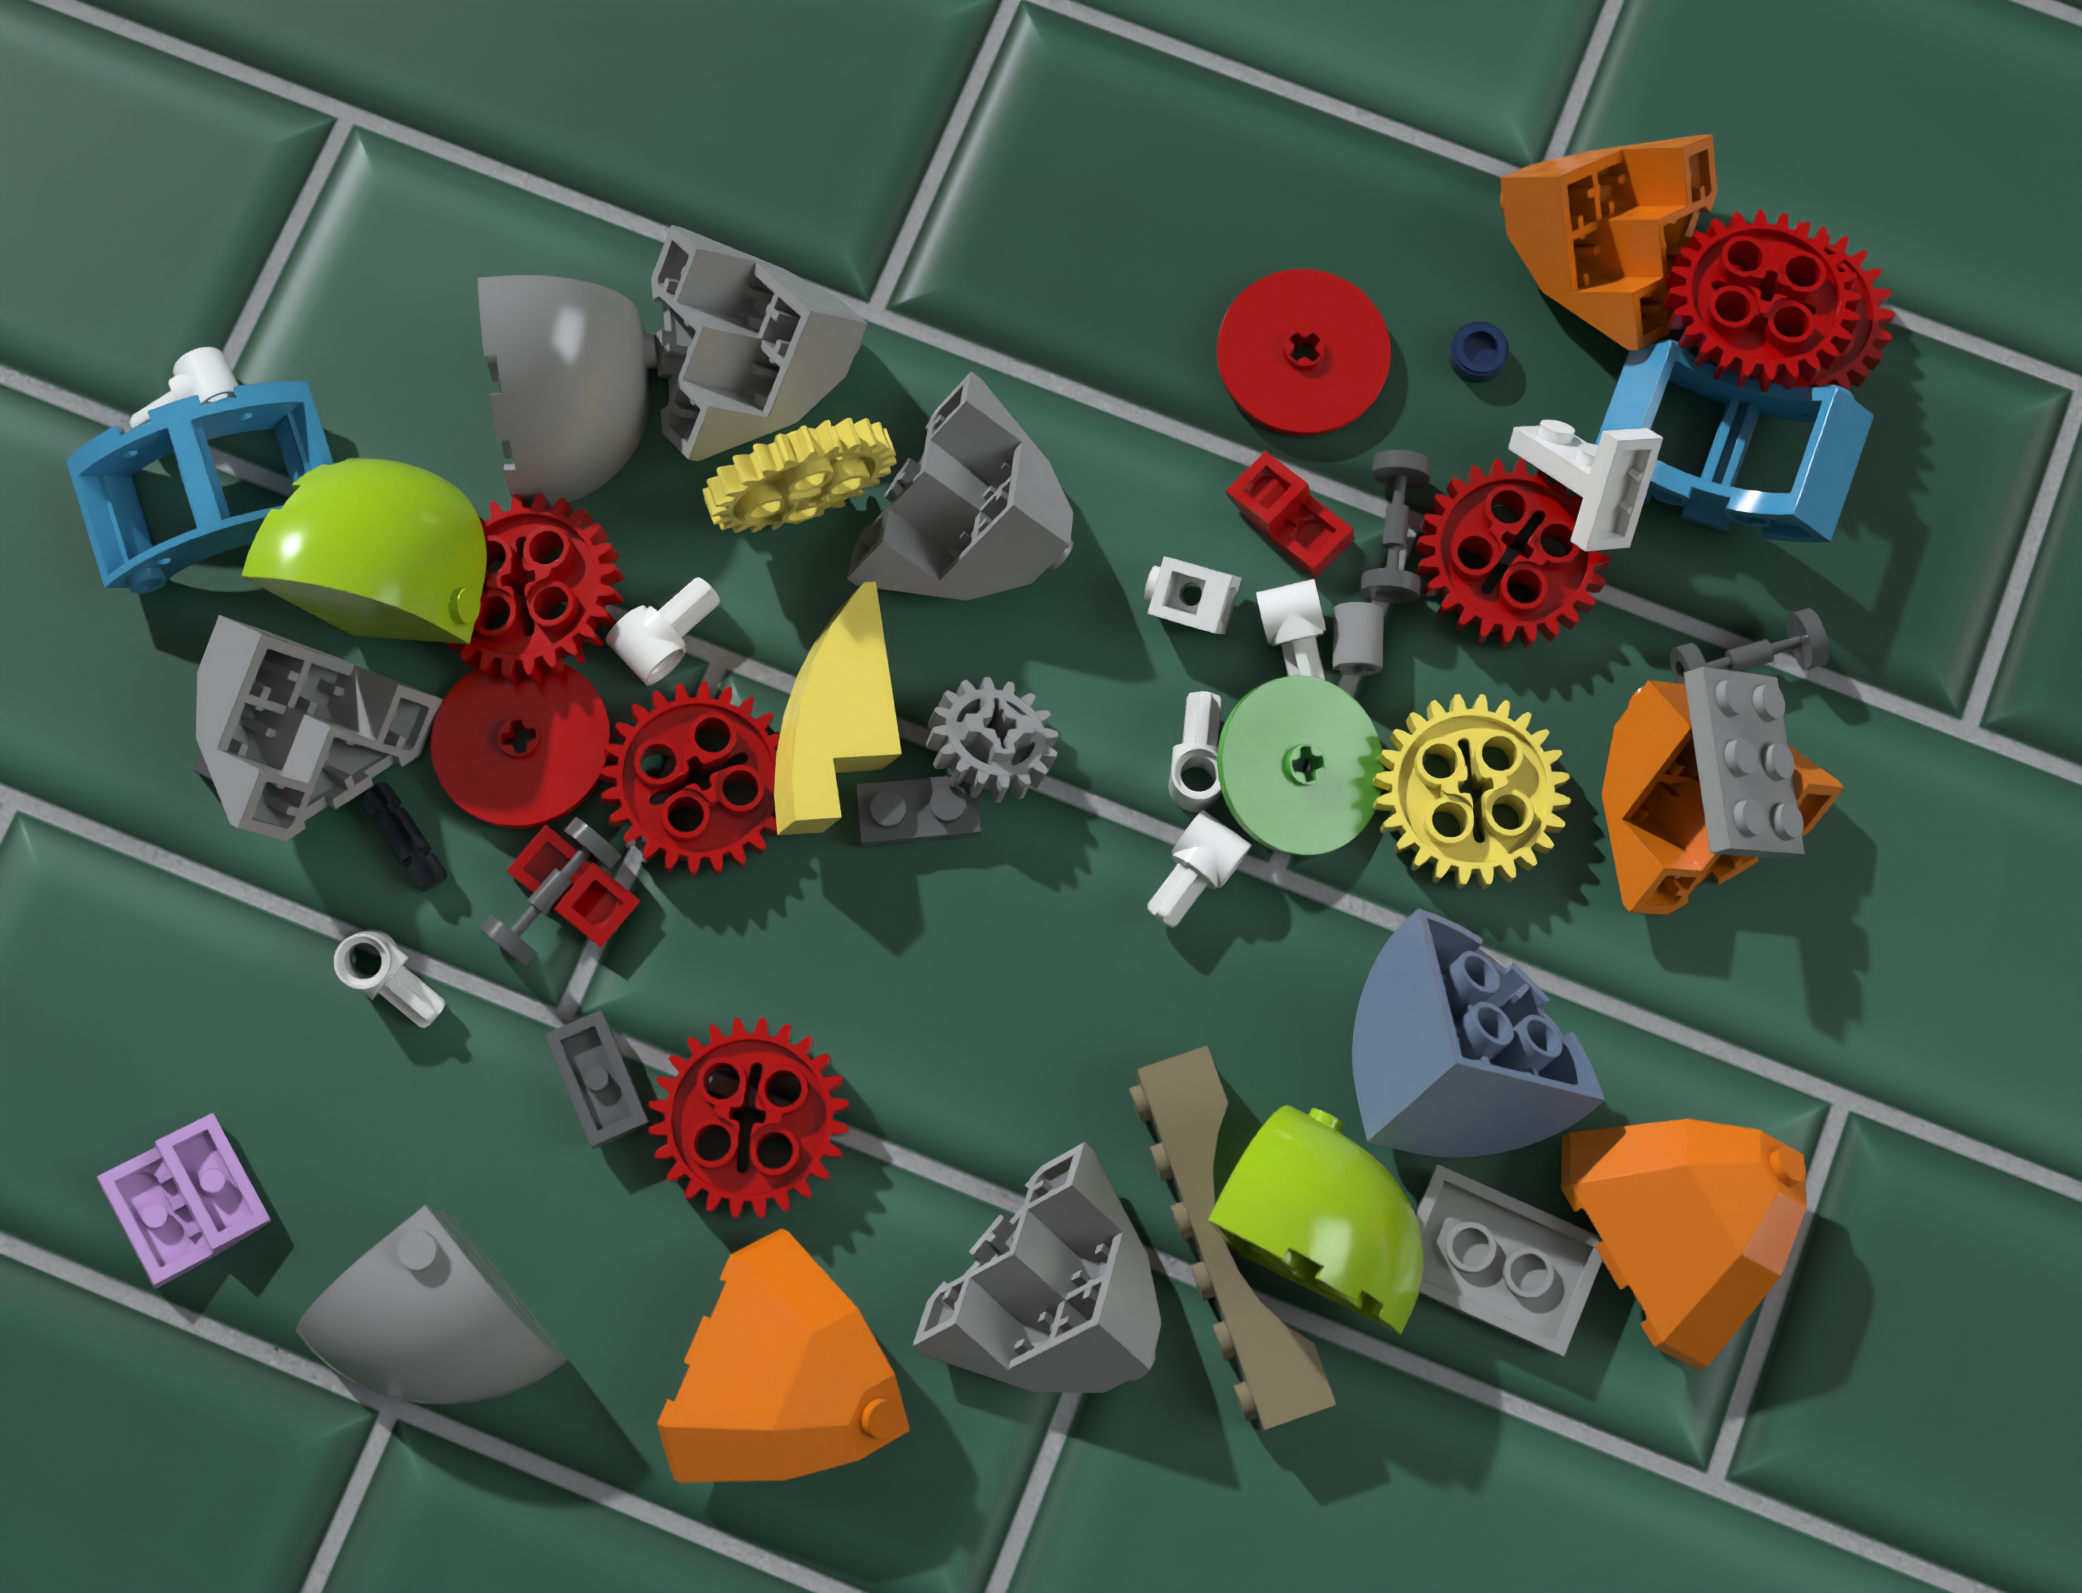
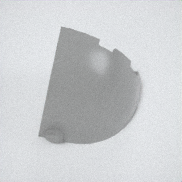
(568, 379)
(429, 1320)

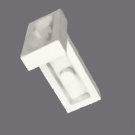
(1606, 475)

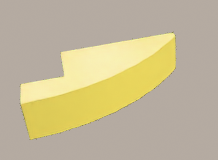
(836, 717)

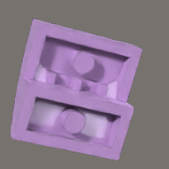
(184, 1200)

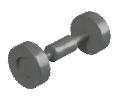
(1400, 470)
(1805, 639)
(551, 891)

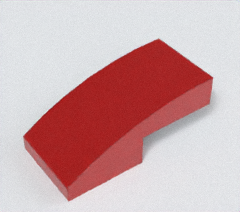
(1289, 516)
(593, 903)

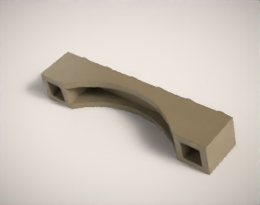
(1275, 1363)

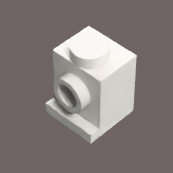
(1166, 590)

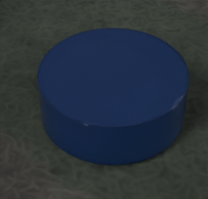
(1478, 352)

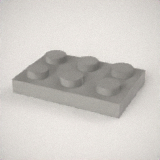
(1744, 764)
(1504, 1260)

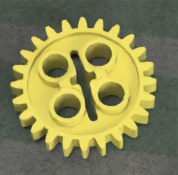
(799, 475)
(1525, 787)

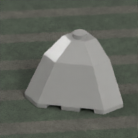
(742, 344)
(971, 512)
(297, 727)
(1054, 1292)

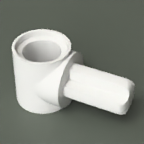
(196, 373)
(1293, 621)
(653, 639)
(1197, 750)
(1203, 858)
(393, 979)

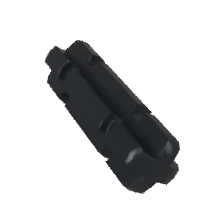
(403, 836)

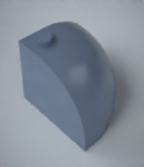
(1461, 1050)

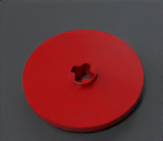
(1303, 395)
(526, 787)

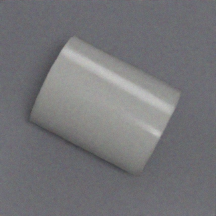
(1358, 638)

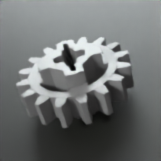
(991, 739)

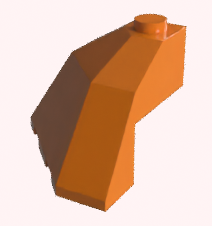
(1609, 228)
(1658, 808)
(1689, 1222)
(779, 1376)

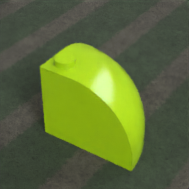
(376, 551)
(1324, 1217)

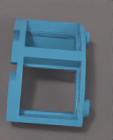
(1712, 500)
(110, 502)

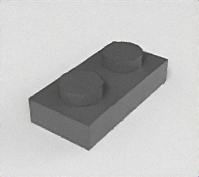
(916, 811)
(597, 1079)

